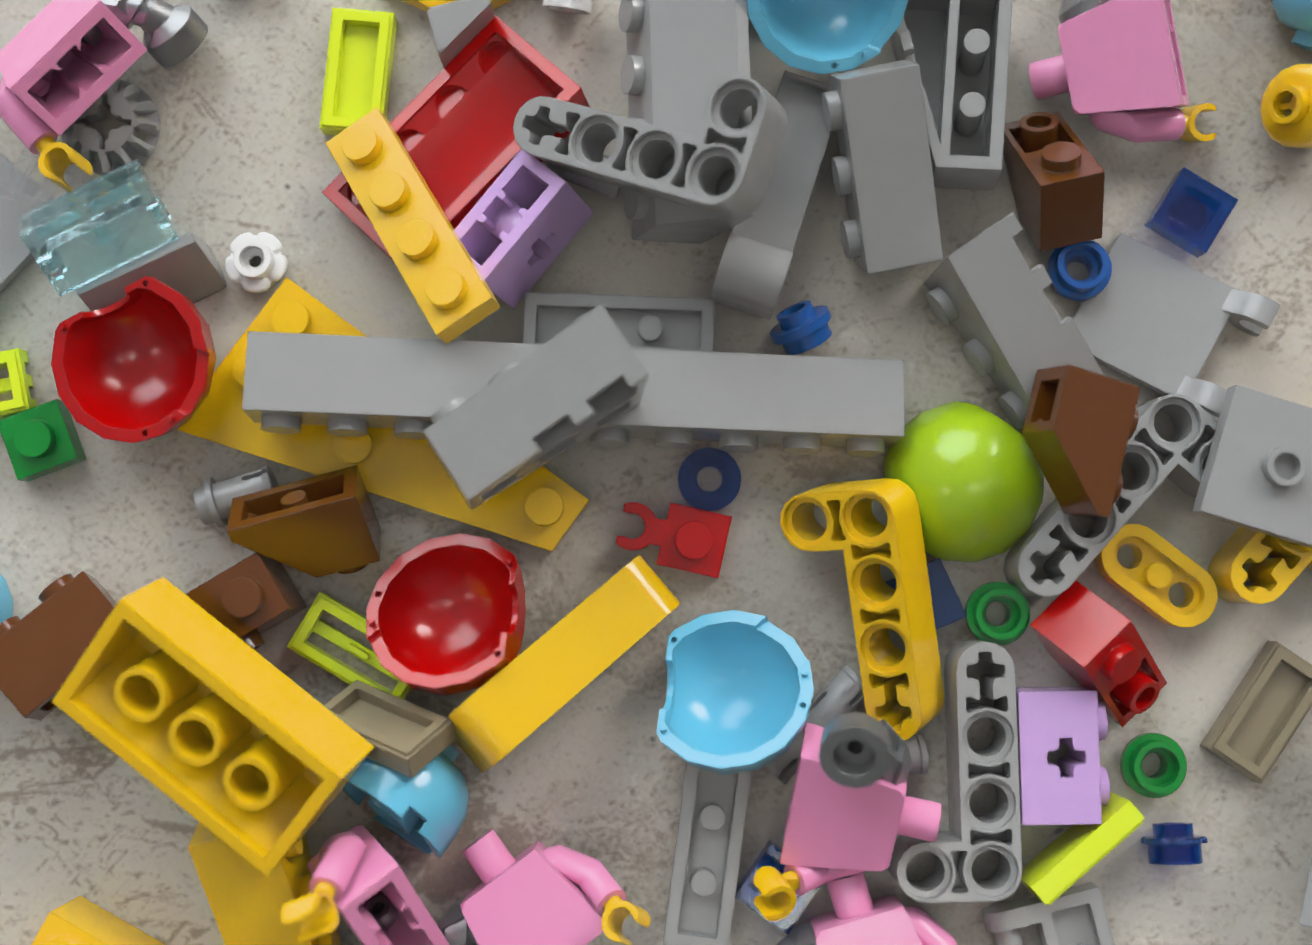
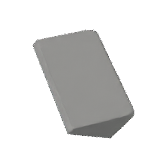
(182, 264)

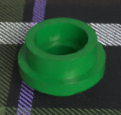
(1016, 609)
(1171, 770)

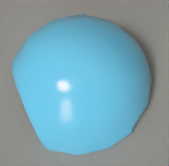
(825, 33)
(733, 692)

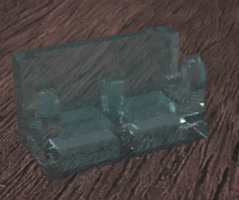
(97, 227)

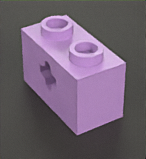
(521, 226)
(1077, 784)

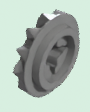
(124, 144)

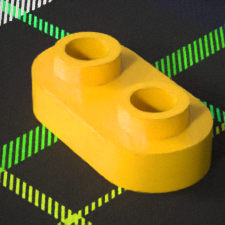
(1152, 574)

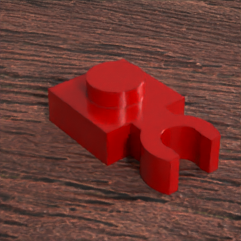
(687, 539)

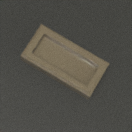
(1262, 712)
(400, 731)

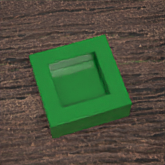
(41, 440)

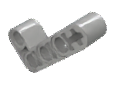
(644, 146)
(763, 245)
(1151, 461)
(966, 771)

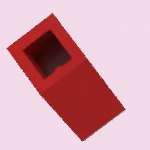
(1100, 651)

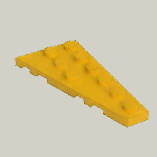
(406, 470)

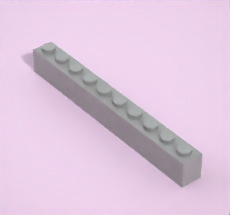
(686, 397)

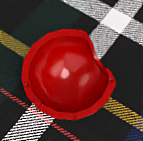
(135, 363)
(448, 614)

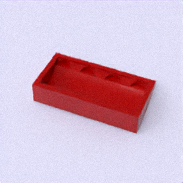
(465, 122)

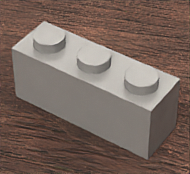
(883, 166)

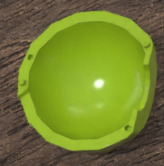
(970, 479)

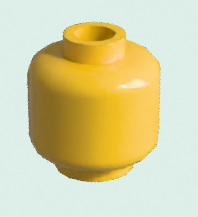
(1288, 107)

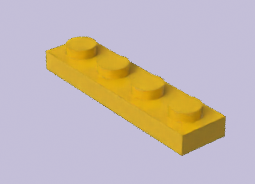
(412, 226)

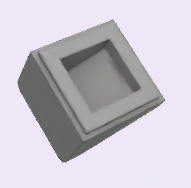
(457, 24)

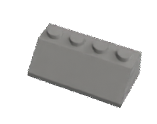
(670, 71)

